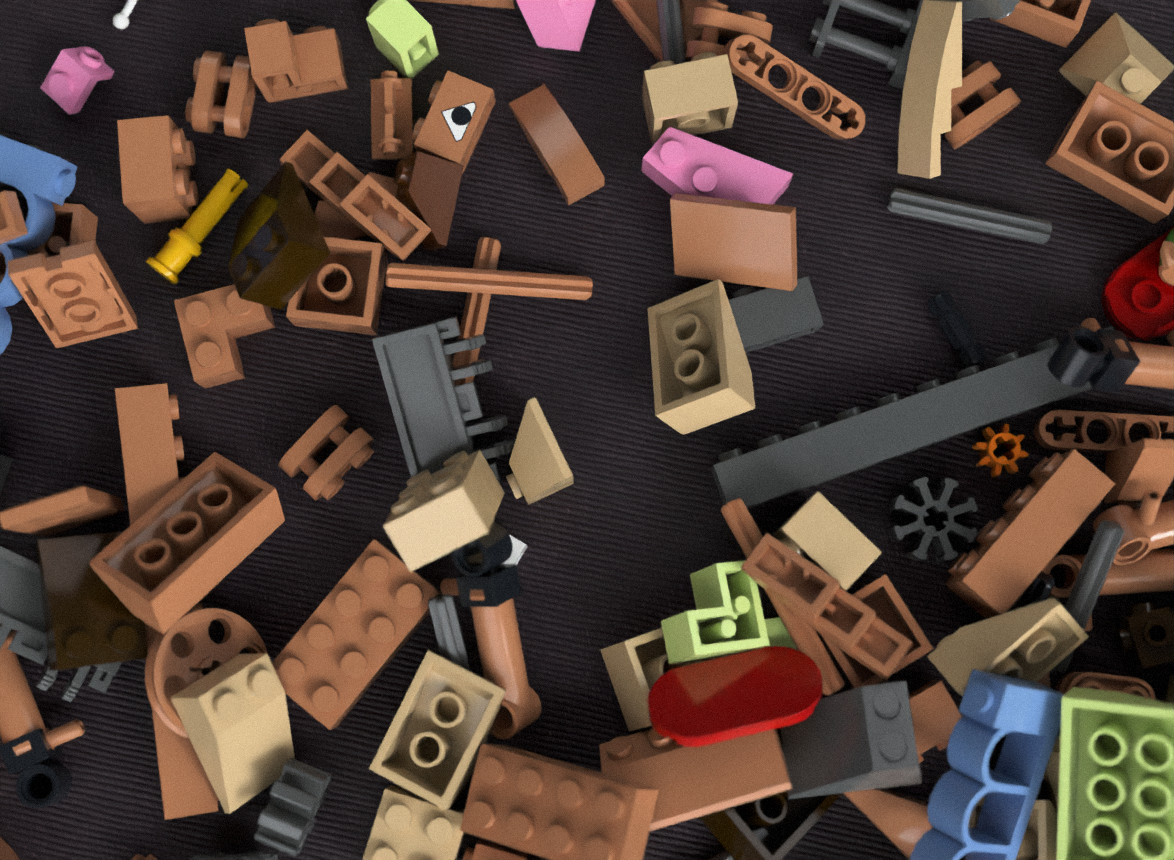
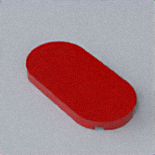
(1138, 298)
(735, 696)

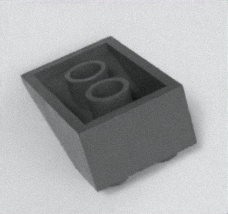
(853, 743)

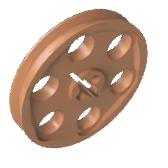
(200, 654)

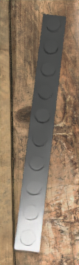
(892, 428)

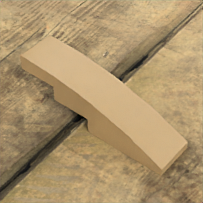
(930, 75)

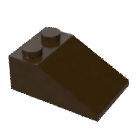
(276, 242)
(81, 613)
(767, 825)

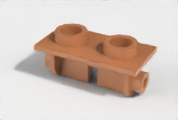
(391, 117)

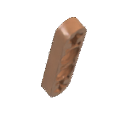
(797, 81)
(1116, 424)

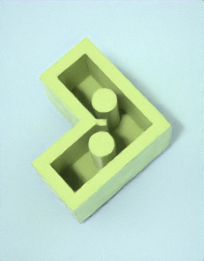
(725, 617)

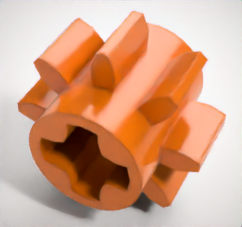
(992, 441)

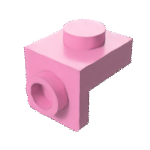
(75, 76)

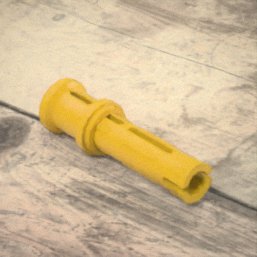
(186, 241)

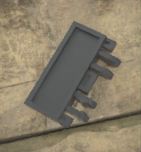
(426, 401)
(23, 611)

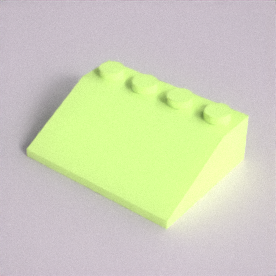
(1115, 777)

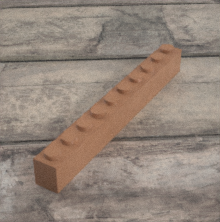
(149, 474)

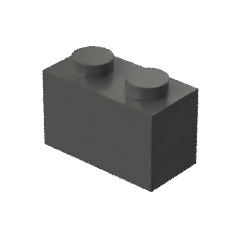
(775, 314)

